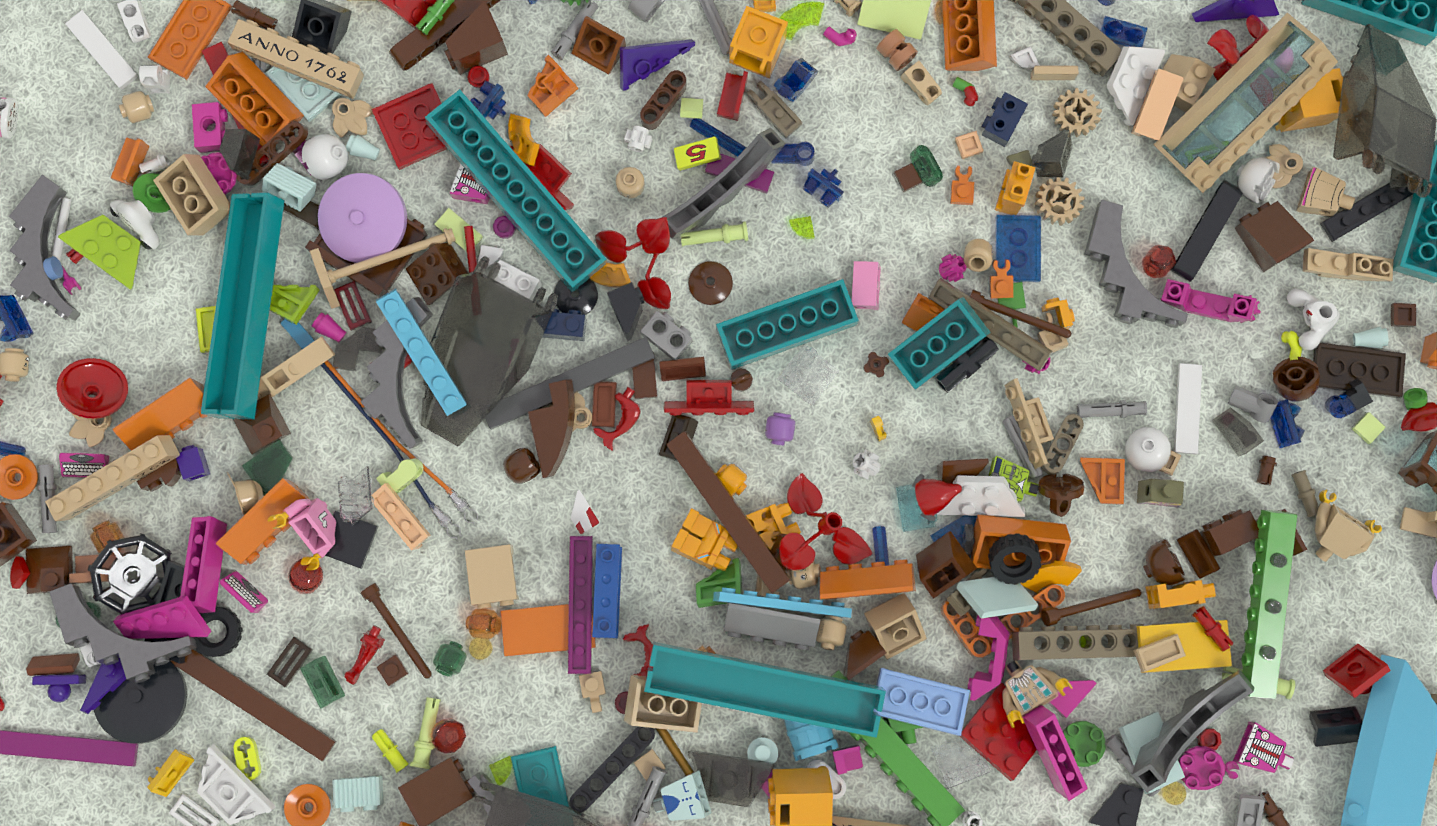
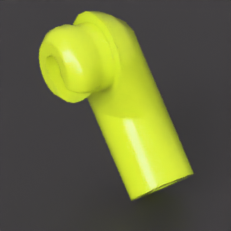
(1293, 341)

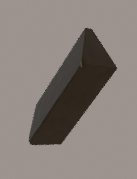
(308, 214)
(676, 426)

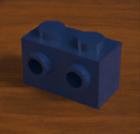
(1004, 119)
(566, 326)

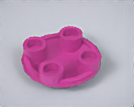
(219, 169)
(1202, 768)

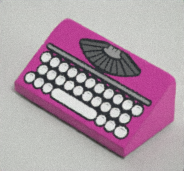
(81, 464)
(244, 592)

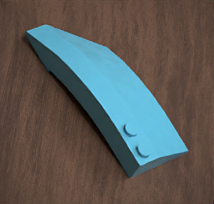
(1393, 752)

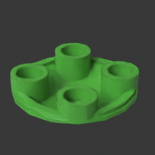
(1085, 742)

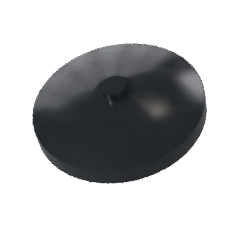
(144, 709)

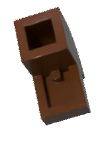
(167, 473)

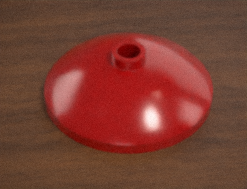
(95, 378)

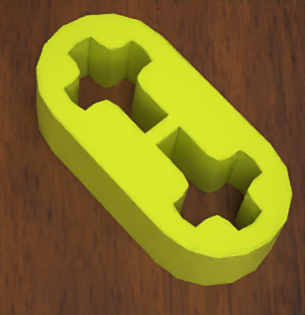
(253, 756)

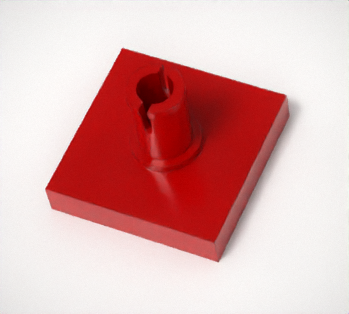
(1356, 671)

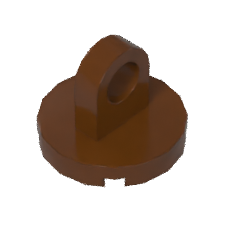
(1061, 491)

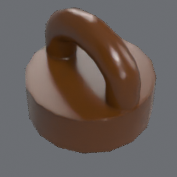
(741, 379)

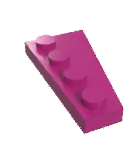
(163, 620)

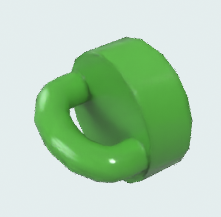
(1415, 398)

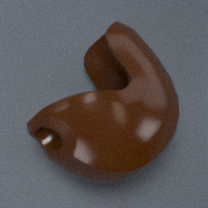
(520, 467)

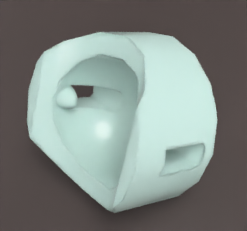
(763, 750)

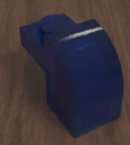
(796, 80)

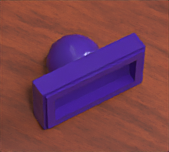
(59, 687)

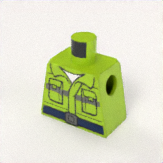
(1015, 476)

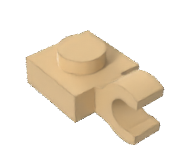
(592, 686)

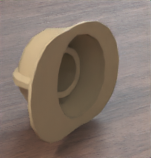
(247, 493)

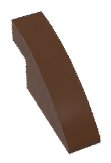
(554, 427)

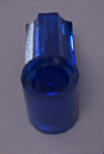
(790, 154)

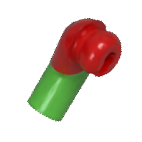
(968, 89)

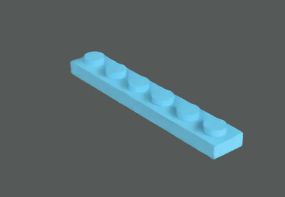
(421, 351)
(792, 604)

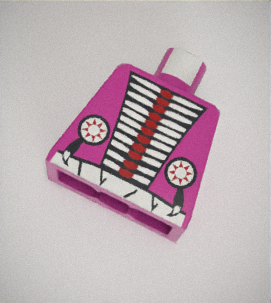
(467, 189)
(1262, 750)

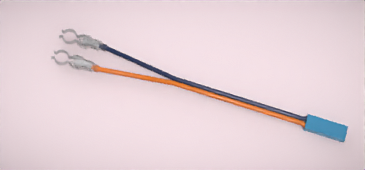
(303, 339)

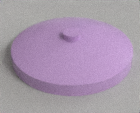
(362, 217)

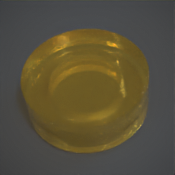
(480, 648)
(1174, 793)

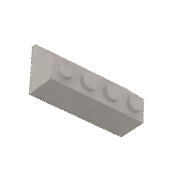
(771, 625)

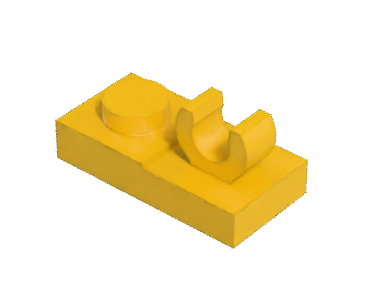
(170, 773)

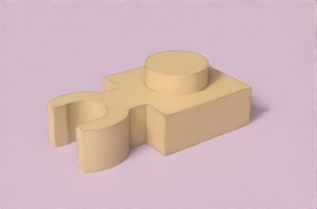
(1050, 340)

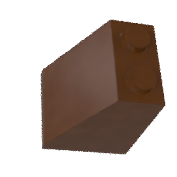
(475, 41)
(1272, 235)
(437, 791)

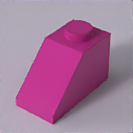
(1066, 704)

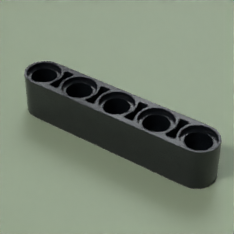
(1207, 230)
(606, 777)

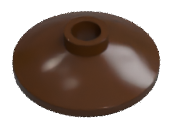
(713, 293)

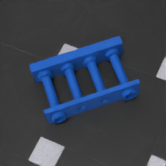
(607, 591)

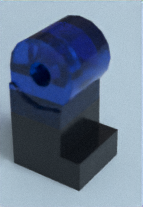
(1349, 401)

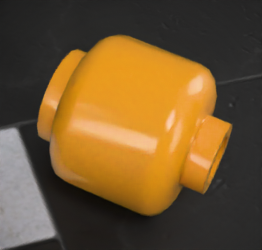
(732, 478)

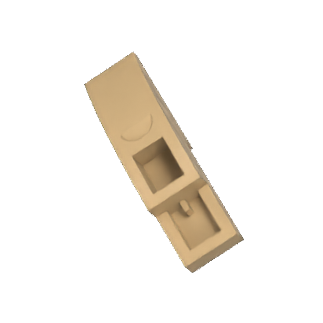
(1347, 266)
(294, 368)

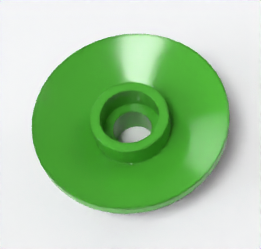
(144, 188)

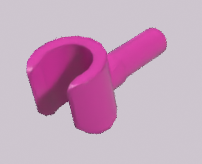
(69, 282)
(1231, 765)

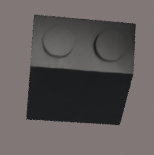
(321, 24)
(627, 307)

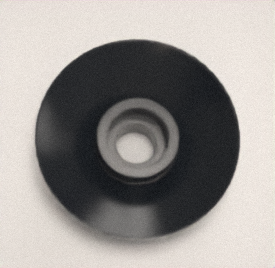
(584, 302)

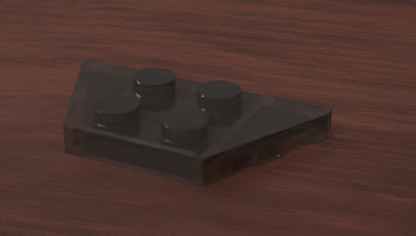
(731, 778)

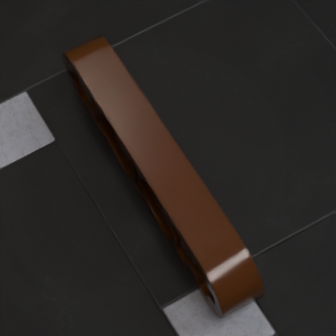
(273, 156)

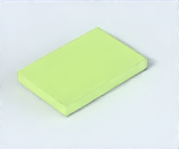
(888, 15)

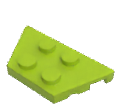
(106, 247)

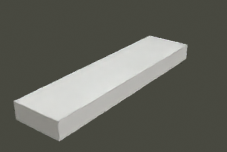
(101, 50)
(1187, 408)

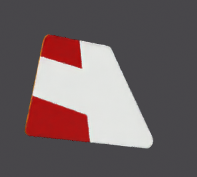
(582, 514)

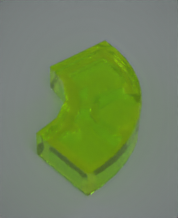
(802, 16)

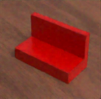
(732, 96)

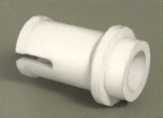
(155, 165)

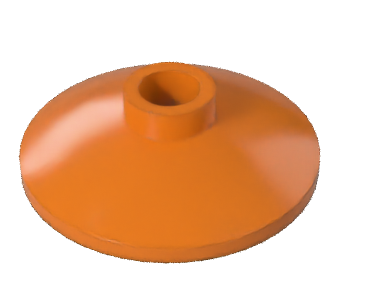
(9, 467)
(295, 806)

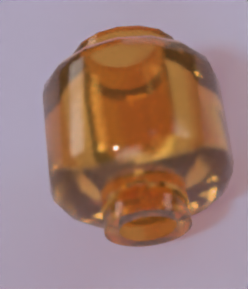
(105, 532)
(483, 623)

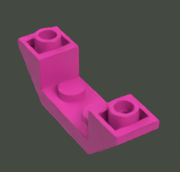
(1205, 304)
(982, 681)

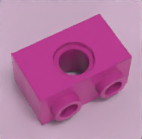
(203, 116)

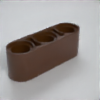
(664, 90)

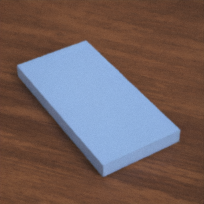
(923, 702)

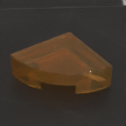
(939, 11)

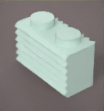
(289, 186)
(357, 793)

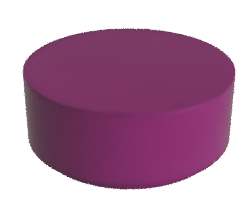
(503, 227)

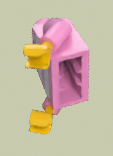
(313, 525)

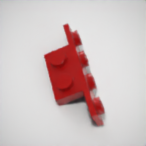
(551, 175)
(709, 397)

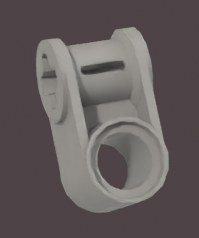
(645, 8)

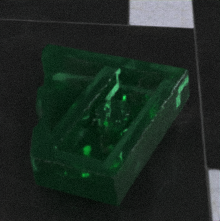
(269, 466)

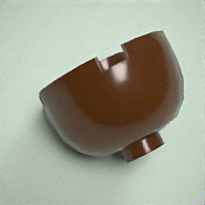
(1296, 379)
(1163, 564)

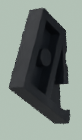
(1120, 808)

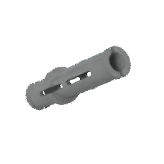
(569, 36)
(1120, 409)
(47, 491)
(1122, 755)
(647, 796)

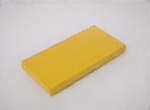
(1198, 648)

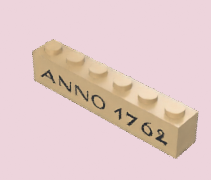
(296, 58)
(112, 478)

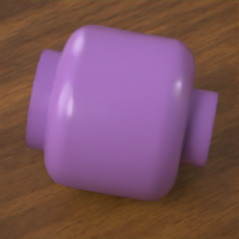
(780, 428)

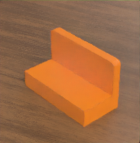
(128, 162)
(921, 312)

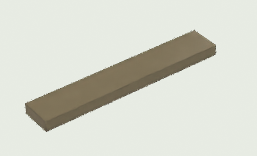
(1001, 330)

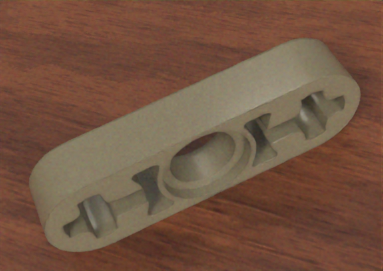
(1071, 441)

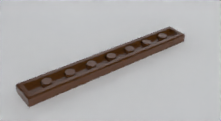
(728, 512)
(257, 704)

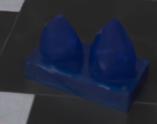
(1123, 32)
(14, 319)
(1284, 424)

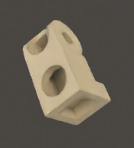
(922, 83)

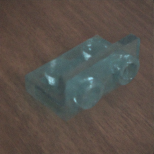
(911, 511)

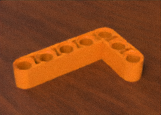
(1027, 619)

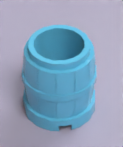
(809, 739)

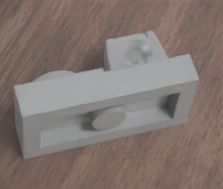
(1249, 810)

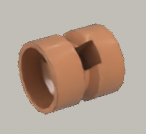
(897, 50)

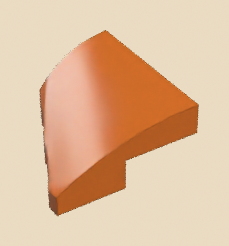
(551, 87)

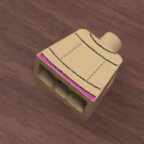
(1323, 194)

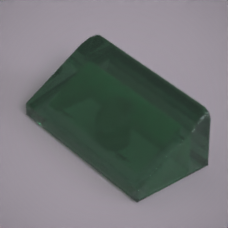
(322, 681)

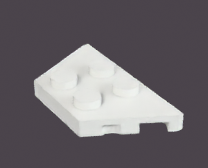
(1132, 79)
(984, 497)
(230, 790)

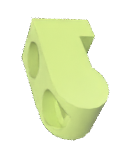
(406, 473)

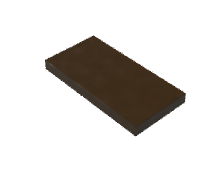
(1377, 369)

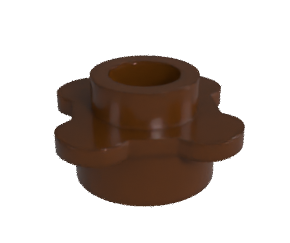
(879, 370)

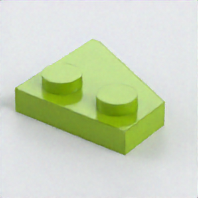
(292, 301)

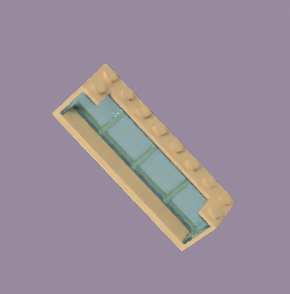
(1246, 102)

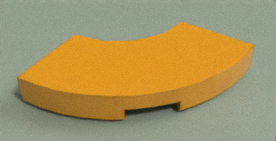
(521, 138)
(611, 275)
(1055, 573)

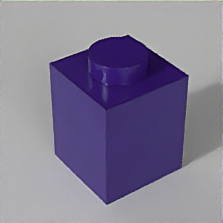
(192, 463)

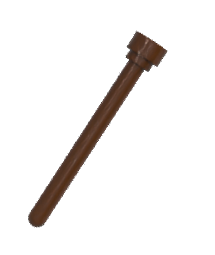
(1020, 316)
(372, 595)
(1051, 616)

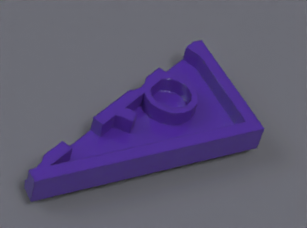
(1235, 10)
(641, 60)
(107, 679)

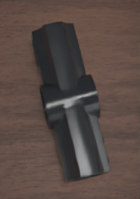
(966, 364)

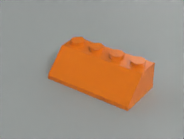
(969, 35)
(252, 97)
(164, 416)
(253, 530)
(1051, 538)
(867, 581)

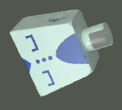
(684, 799)

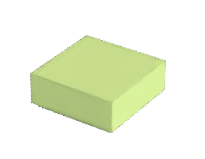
(691, 108)
(1368, 428)

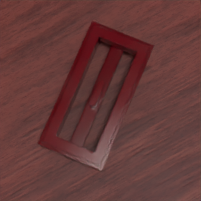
(359, 323)

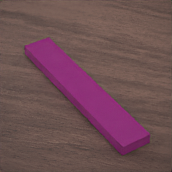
(580, 605)
(68, 748)

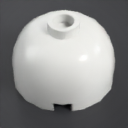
(325, 156)
(1256, 178)
(1147, 449)

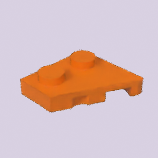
(1106, 478)

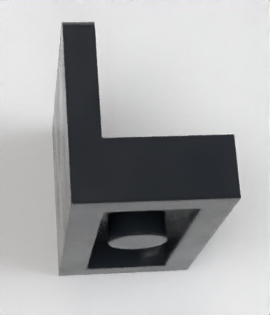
(1336, 726)

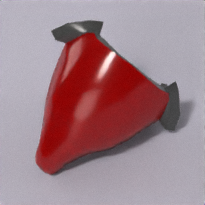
(934, 495)

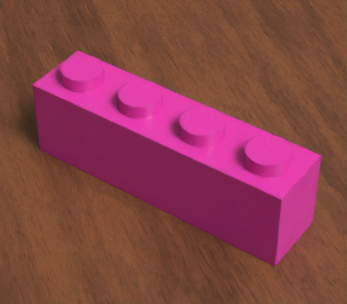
(203, 563)
(1055, 752)

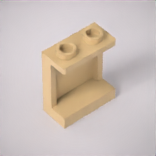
(491, 576)

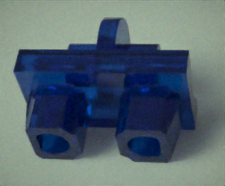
(493, 96)
(816, 181)

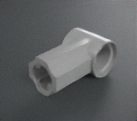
(1258, 405)

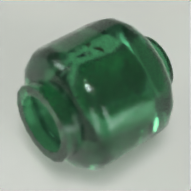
(449, 659)

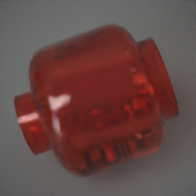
(1158, 261)

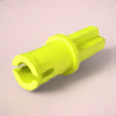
(389, 750)

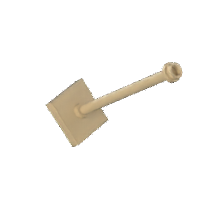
(328, 277)

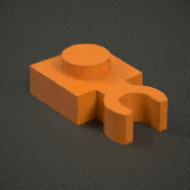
(962, 190)
(1001, 284)

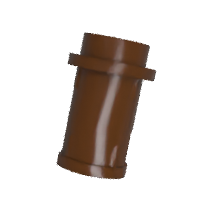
(1266, 470)

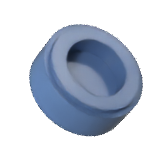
(53, 268)

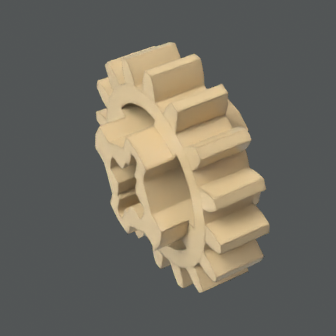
(1087, 111)
(1059, 190)

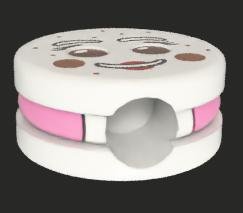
(8, 117)

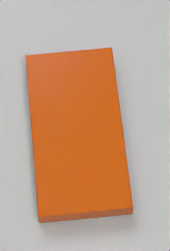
(188, 35)
(536, 630)

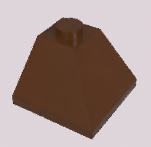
(265, 428)
(949, 470)
(48, 568)
(861, 653)

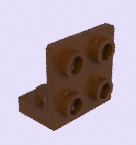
(436, 271)

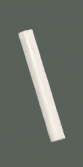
(61, 227)

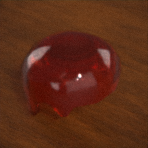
(304, 580)
(448, 735)

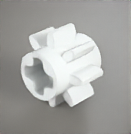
(638, 139)
(866, 464)

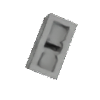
(663, 339)

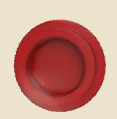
(477, 76)

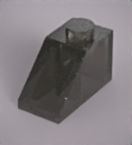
(239, 150)
(1053, 155)
(1237, 431)

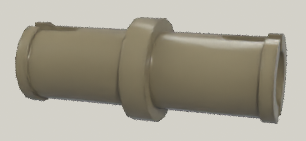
(1306, 493)

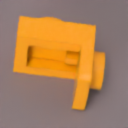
(1064, 315)

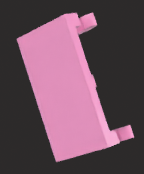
(866, 285)

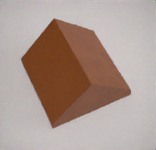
(598, 45)

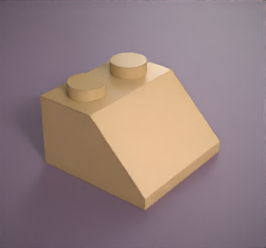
(1195, 77)
(895, 625)

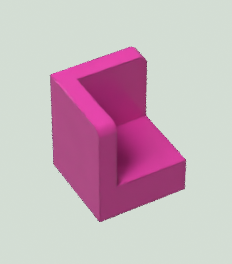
(847, 759)

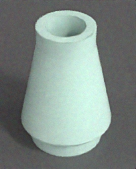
(362, 148)
(1371, 338)

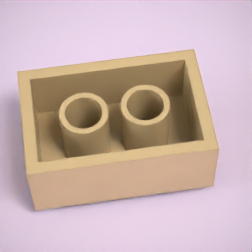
(193, 194)
(659, 711)

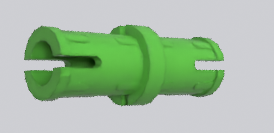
(433, 15)

